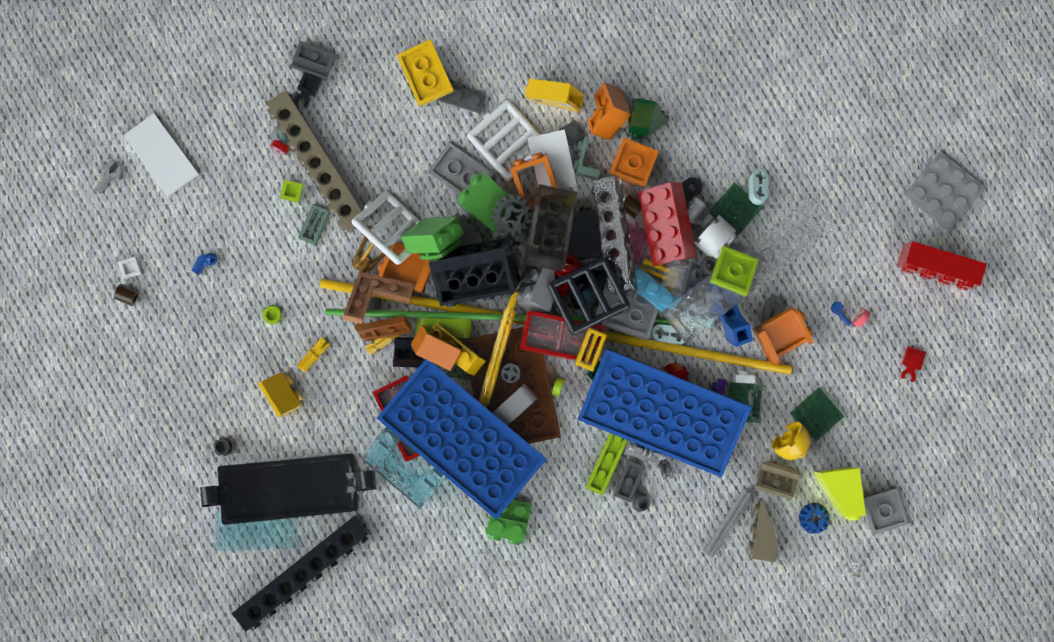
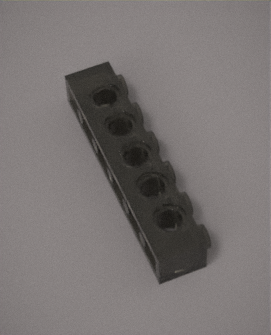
(619, 224)

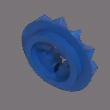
(807, 513)

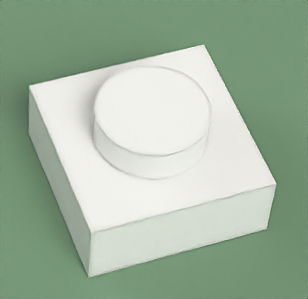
(744, 377)

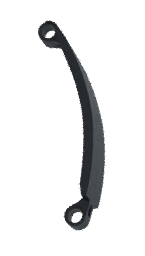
(287, 489)

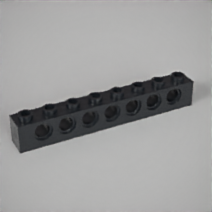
(245, 615)

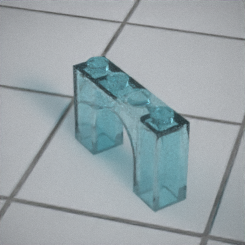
(382, 459)

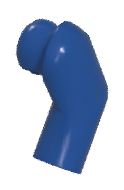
(204, 260)

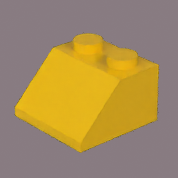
(281, 394)

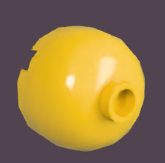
(793, 442)

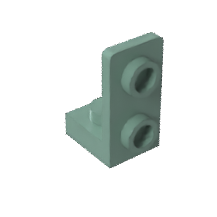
(589, 171)

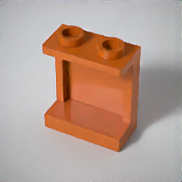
(410, 270)
(782, 334)

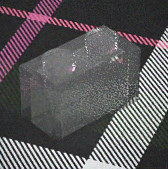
(675, 275)

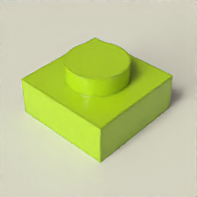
(291, 191)

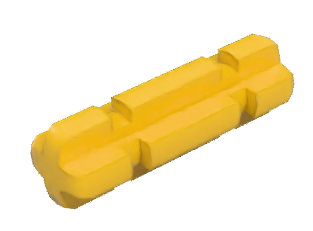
(379, 344)

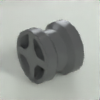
(510, 373)

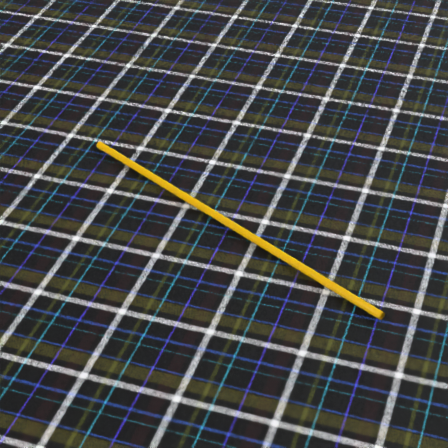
(611, 336)

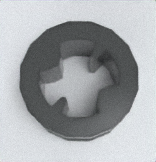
(666, 470)

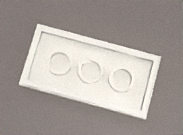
(161, 155)

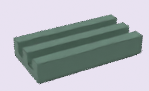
(301, 236)

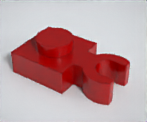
(913, 360)

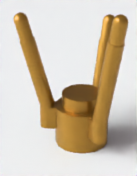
(361, 261)

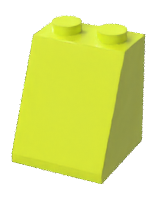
(843, 490)

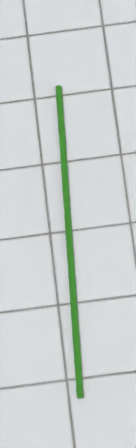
(454, 315)

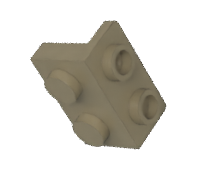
(777, 479)

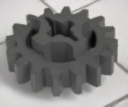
(519, 215)

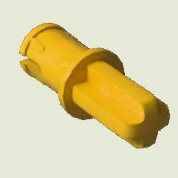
(313, 355)

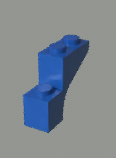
(736, 328)

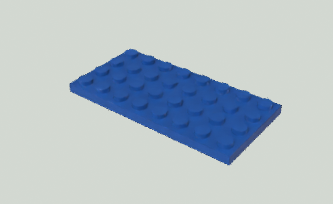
(664, 412)
(461, 438)

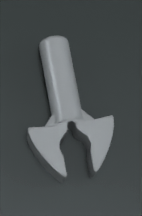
(108, 176)

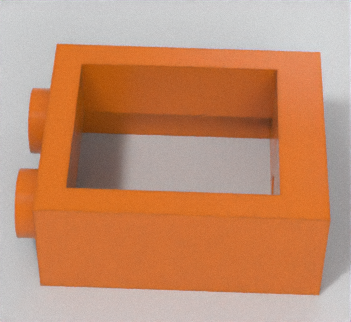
(521, 164)

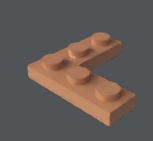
(369, 285)

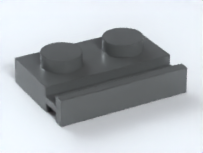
(313, 60)

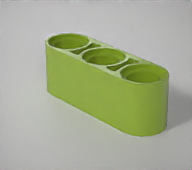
(458, 327)

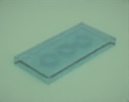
(254, 535)

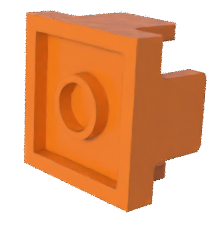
(633, 162)

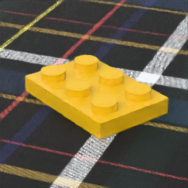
(425, 73)

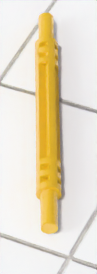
(498, 351)

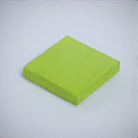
(734, 270)

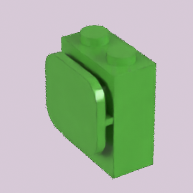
(480, 198)
(433, 237)

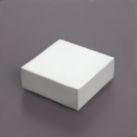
(130, 267)

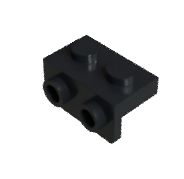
(404, 354)

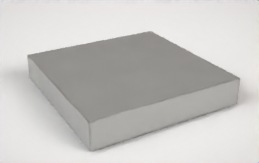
(885, 511)

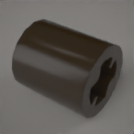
(632, 206)
(126, 294)

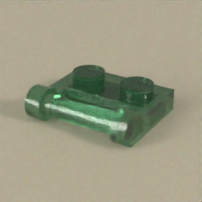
(740, 392)

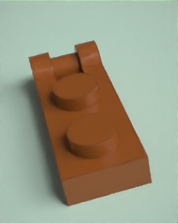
(383, 328)

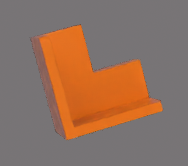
(611, 111)
(434, 349)

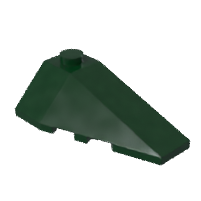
(646, 119)

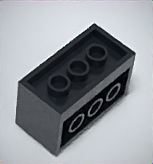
(476, 272)

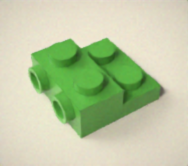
(511, 523)

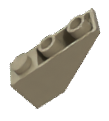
(764, 540)

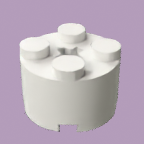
(715, 237)

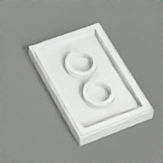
(557, 148)

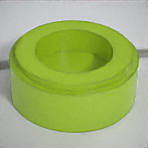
(272, 314)
(558, 386)

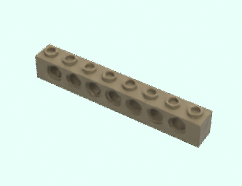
(284, 103)

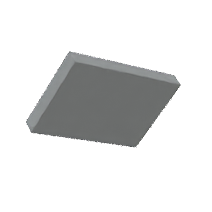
(456, 168)

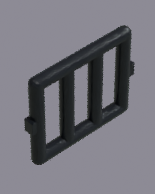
(607, 311)

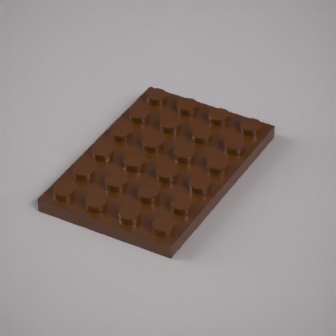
(539, 419)

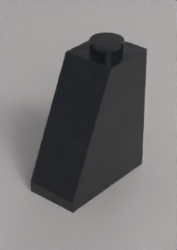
(584, 235)

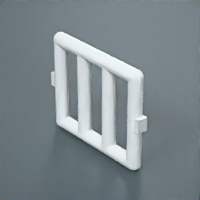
(484, 148)
(371, 233)

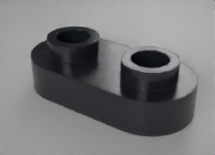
(688, 193)

